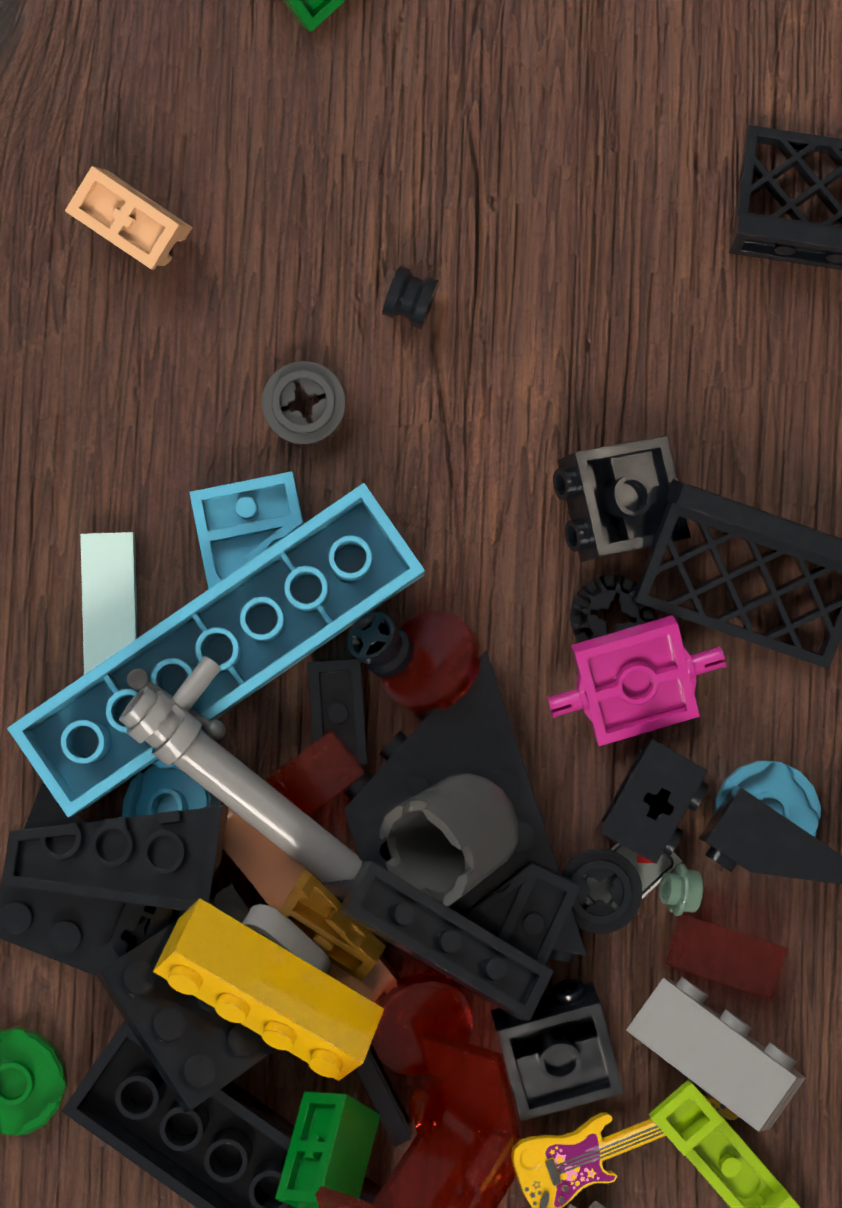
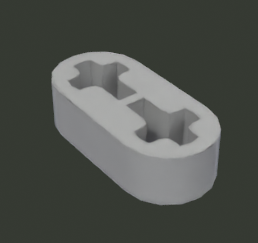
(286, 934)

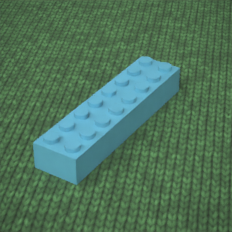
(247, 623)

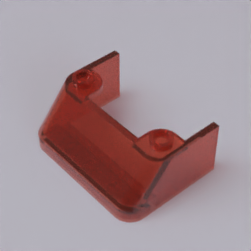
(462, 1135)

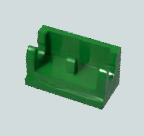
(327, 1148)

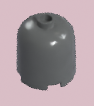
(451, 836)

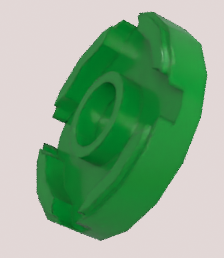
(30, 1081)

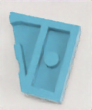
(243, 521)

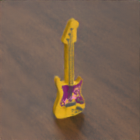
(560, 1166)

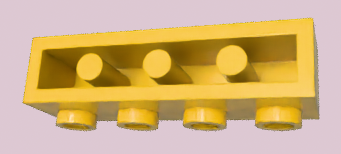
(269, 991)

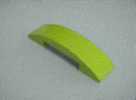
(718, 1151)

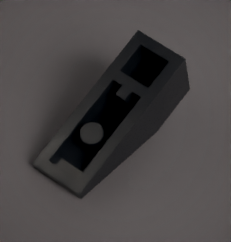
(766, 842)

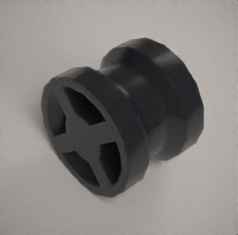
(410, 297)
(380, 645)

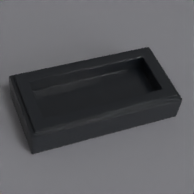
(384, 1098)

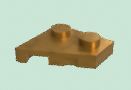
(341, 938)

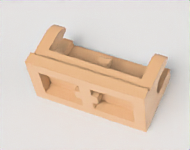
(127, 218)

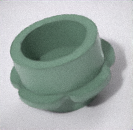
(681, 890)

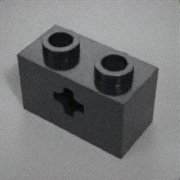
(626, 815)

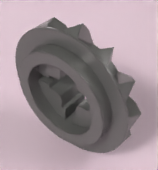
(281, 392)

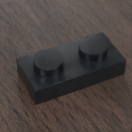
(339, 703)

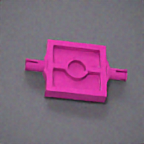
(635, 680)

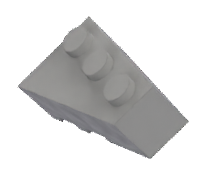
(717, 1053)

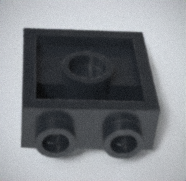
(617, 497)
(559, 1054)

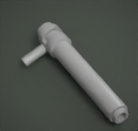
(181, 742)

